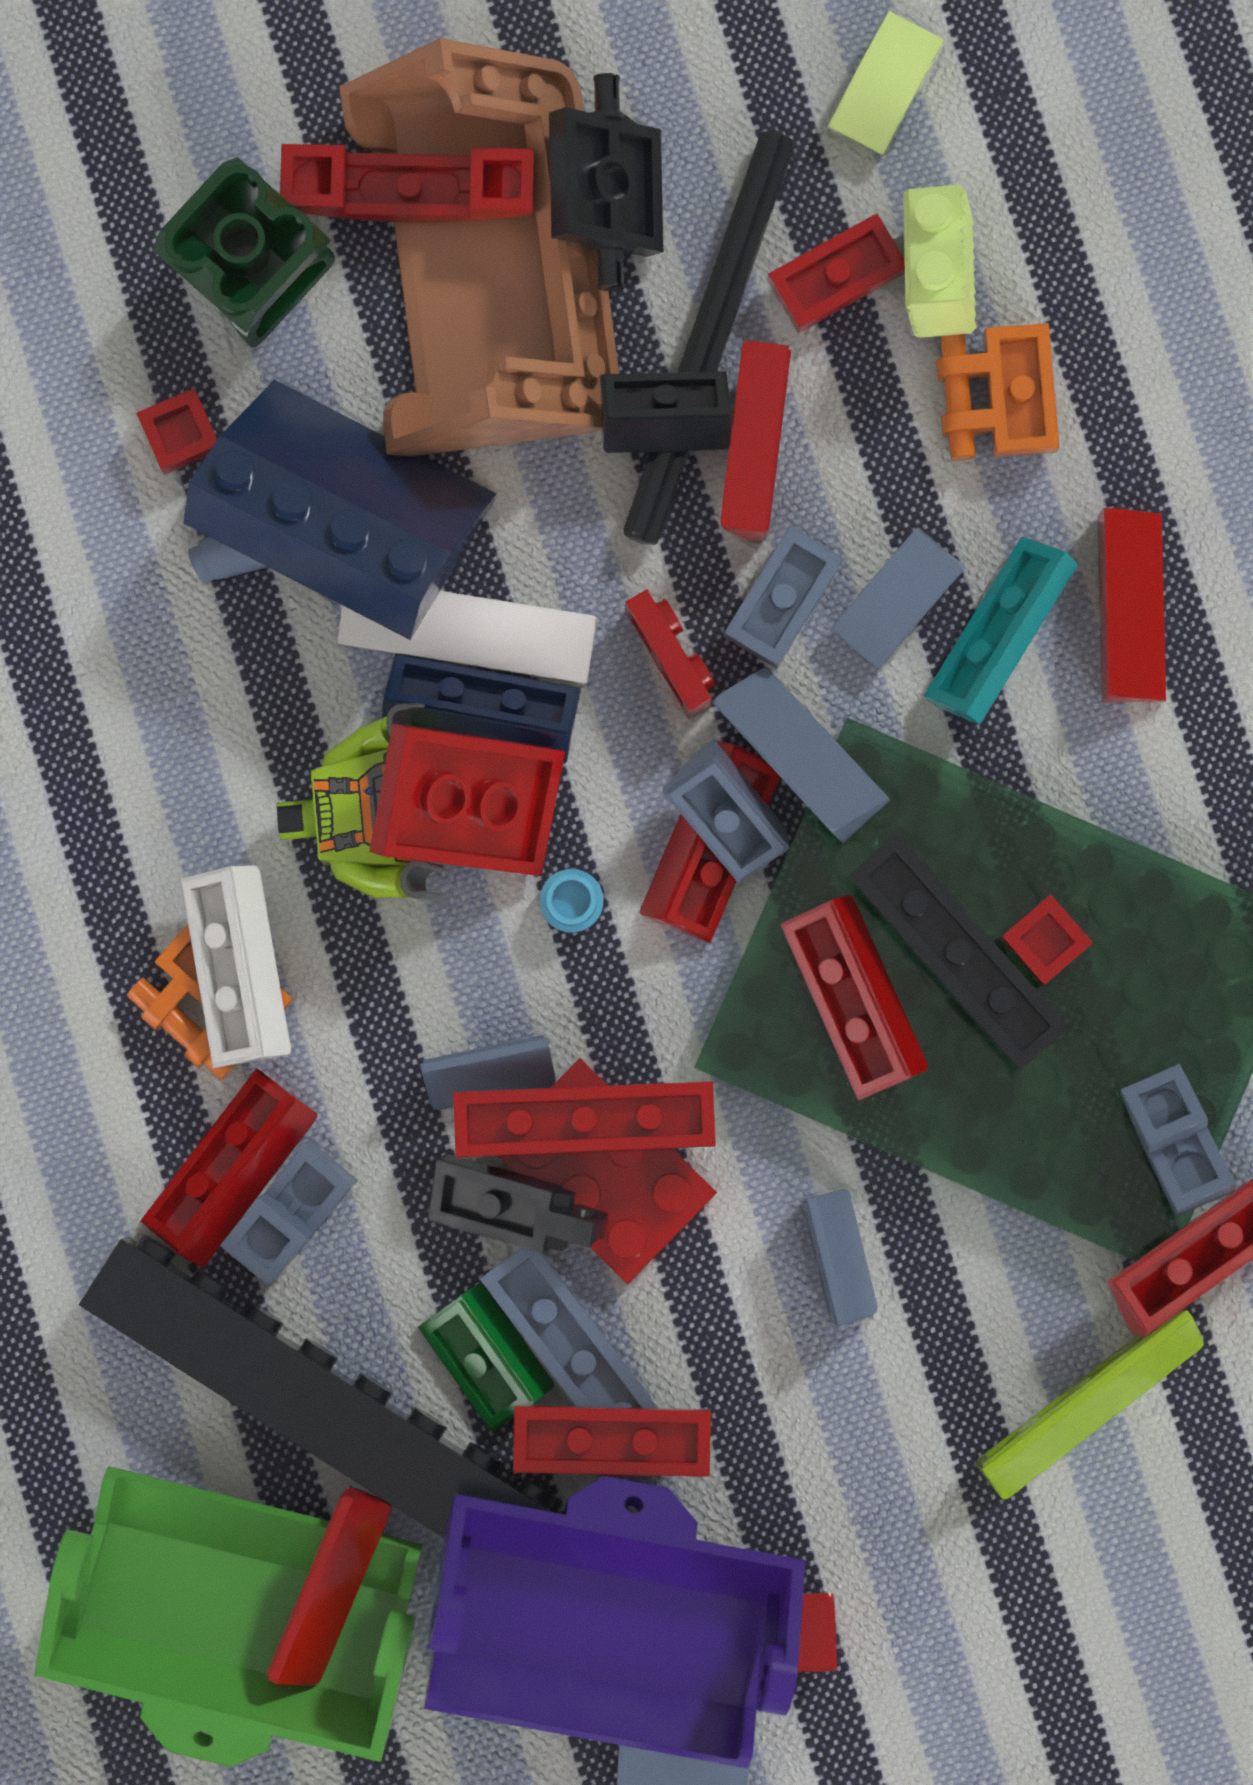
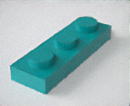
(1001, 630)

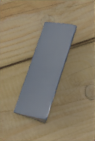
(802, 753)

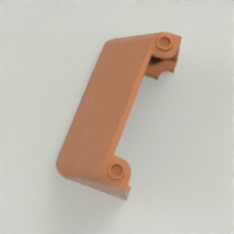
(494, 309)

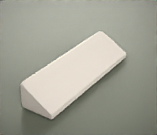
(487, 636)

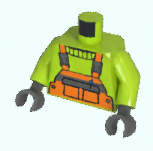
(345, 812)

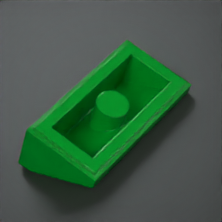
(486, 1356)

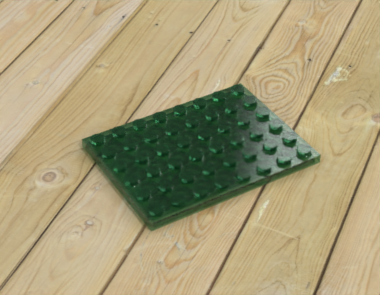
(1150, 993)

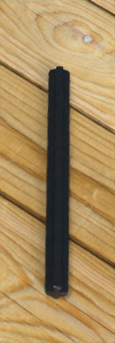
(715, 320)

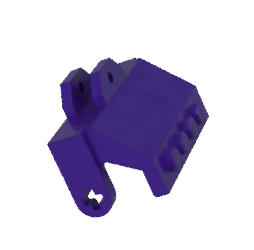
(613, 1624)

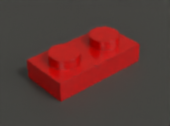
(837, 273)
(684, 675)

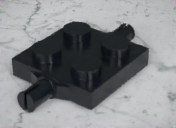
(606, 182)

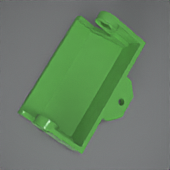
(185, 1610)

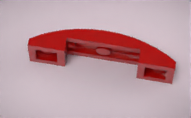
(408, 186)

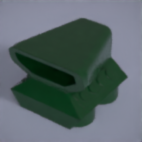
(245, 249)

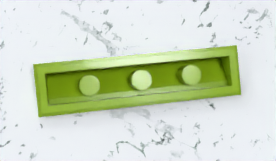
(1089, 1404)

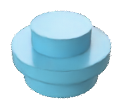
(571, 900)

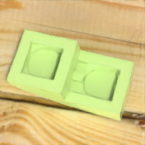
(886, 83)

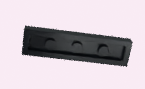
(958, 952)

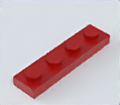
(584, 1119)

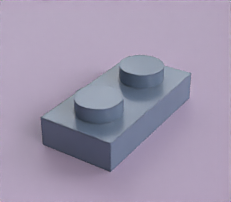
(783, 597)

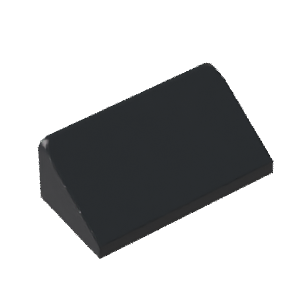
(665, 412)

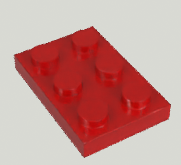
(466, 800)
(642, 1191)

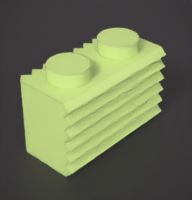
(939, 261)

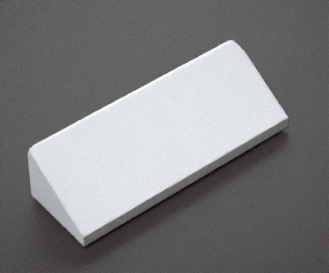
(235, 965)

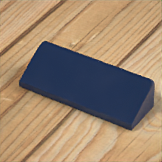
(483, 702)

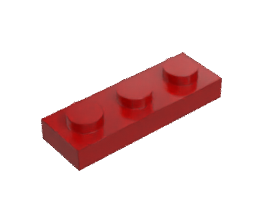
(612, 1440)

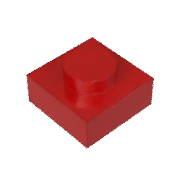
(178, 431)
(1046, 940)

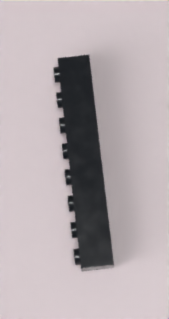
(296, 1387)

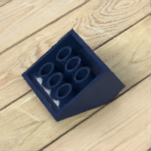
(335, 509)

